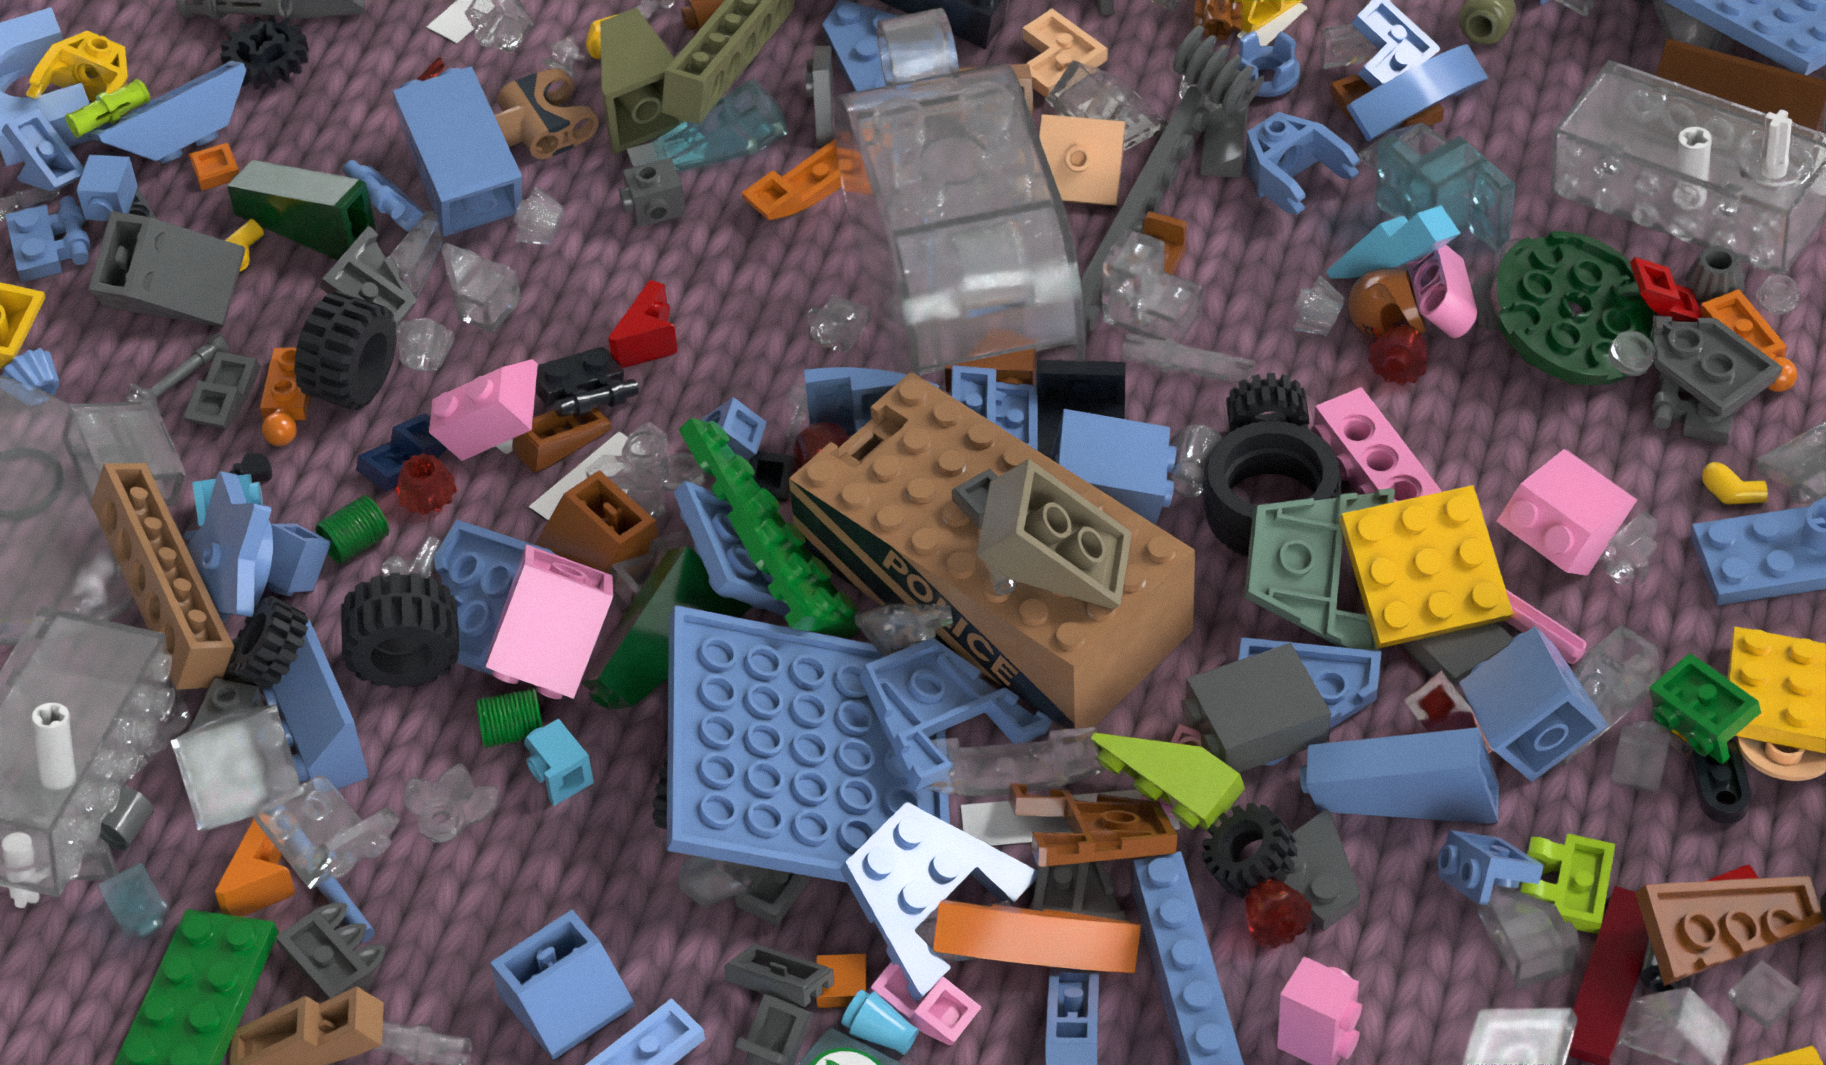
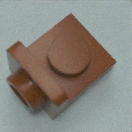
(1170, 231)

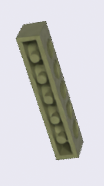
(719, 55)

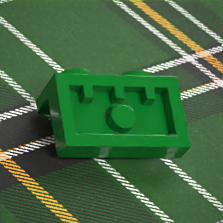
(1702, 706)

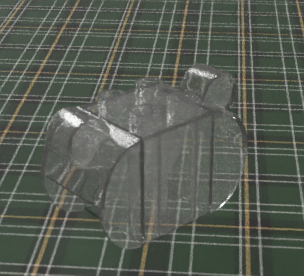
(955, 207)

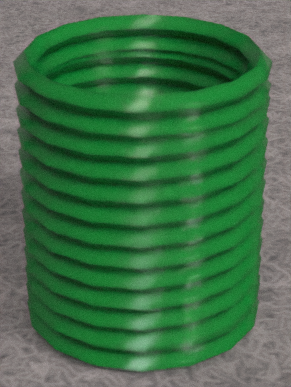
(353, 528)
(508, 717)

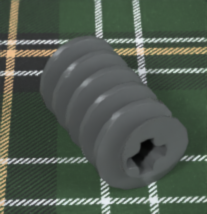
(1214, 73)

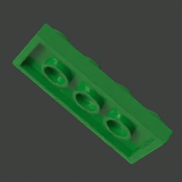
(199, 990)

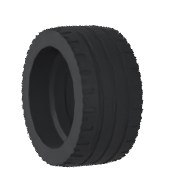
(1263, 450)

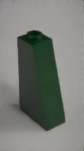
(303, 205)
(638, 649)

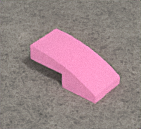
(939, 1013)

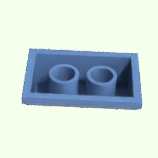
(317, 718)

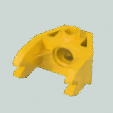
(76, 59)

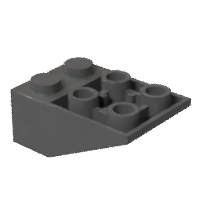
(165, 270)

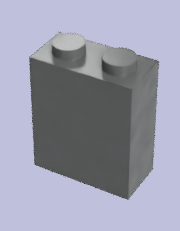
(1257, 709)

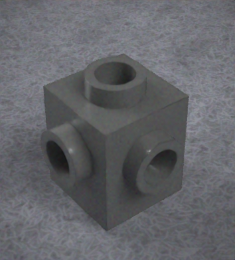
(652, 192)

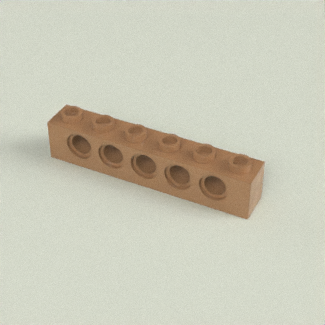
(161, 574)

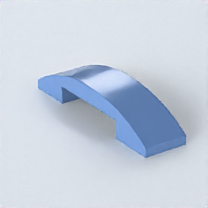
(1416, 91)

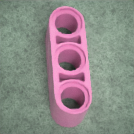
(1444, 291)

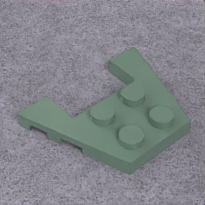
(1298, 562)

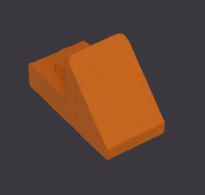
(254, 876)

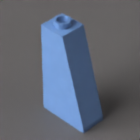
(1405, 777)

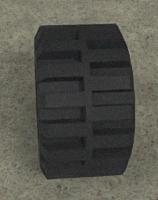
(345, 350)
(399, 630)

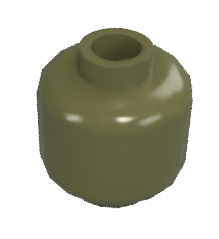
(1486, 20)

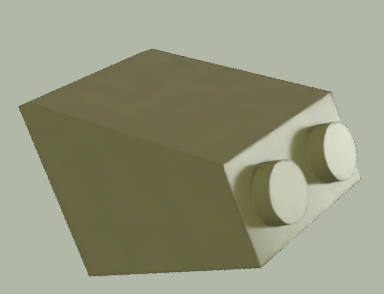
(633, 81)

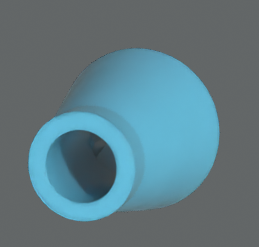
(878, 1022)

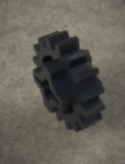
(266, 50)

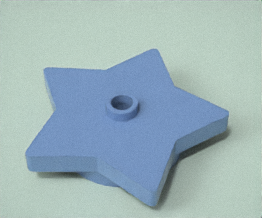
(233, 549)

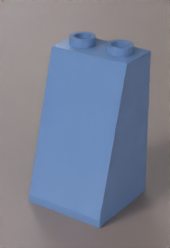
(458, 150)

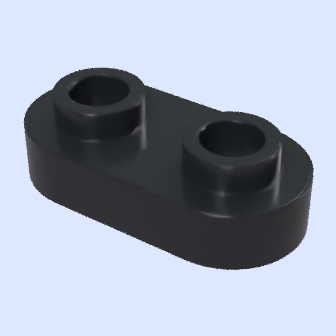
(1722, 783)

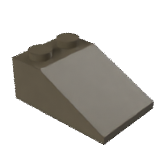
(1053, 537)

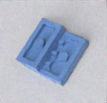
(1004, 404)

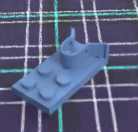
(1763, 553)

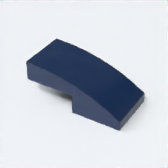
(409, 438)

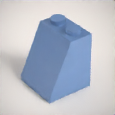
(1119, 458)
(1531, 704)

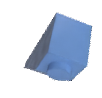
(1072, 1017)

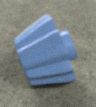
(34, 369)

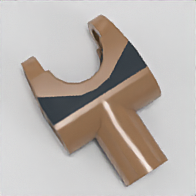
(535, 116)

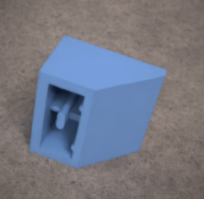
(561, 984)

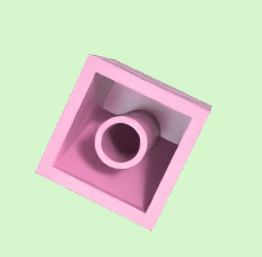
(549, 623)

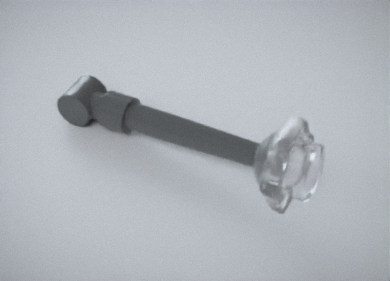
(200, 358)

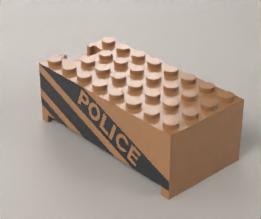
(890, 529)

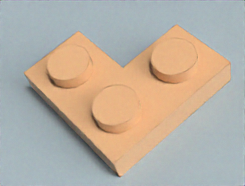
(1059, 45)

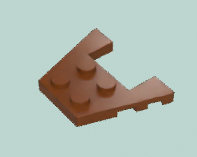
(1100, 829)

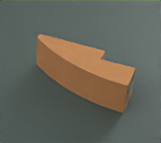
(311, 1031)

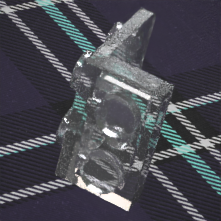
(322, 832)

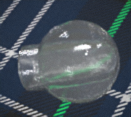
(1193, 451)

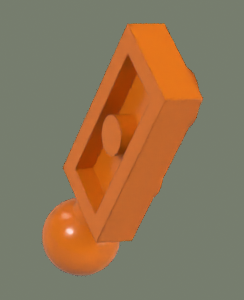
(1741, 317)
(282, 399)

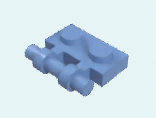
(386, 195)
(34, 240)

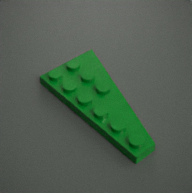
(770, 541)

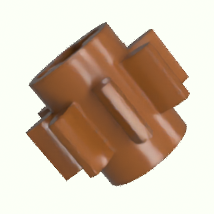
(1218, 17)

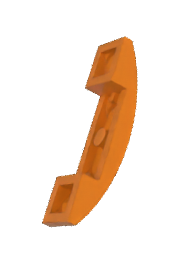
(798, 188)

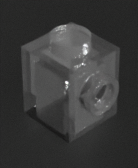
(499, 23)

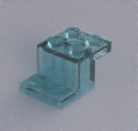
(1450, 176)

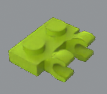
(1582, 878)

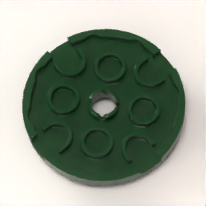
(1533, 312)

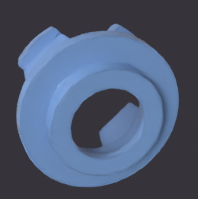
(1276, 58)

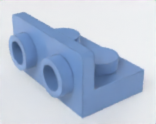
(1478, 861)

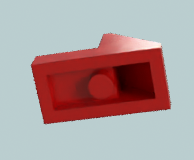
(644, 329)

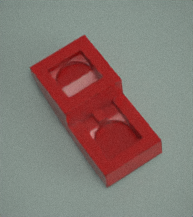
(1661, 292)

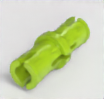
(107, 108)

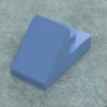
(46, 155)

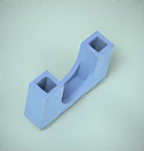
(21, 49)

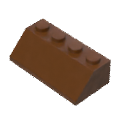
(1746, 82)

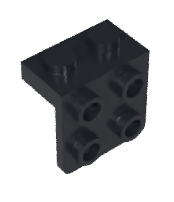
(1080, 387)

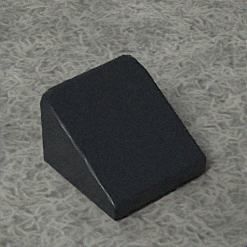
(773, 472)

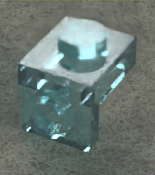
(134, 902)

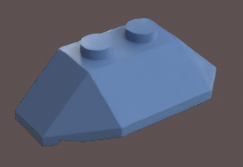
(177, 117)

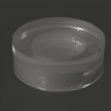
(1631, 353)

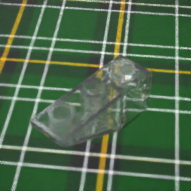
(1617, 676)

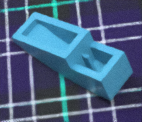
(1397, 243)

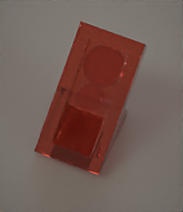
(1443, 707)

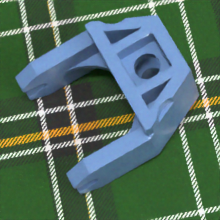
(1298, 145)

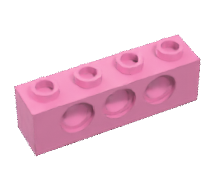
(1369, 448)

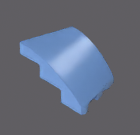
(846, 394)

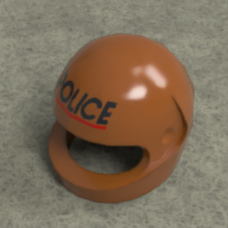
(1382, 300)

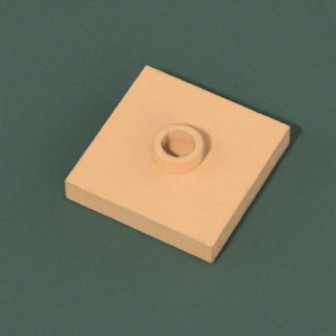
(1084, 157)

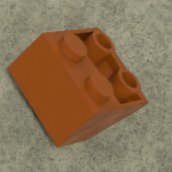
(598, 525)

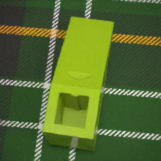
(1179, 774)

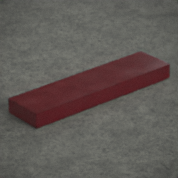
(1609, 980)

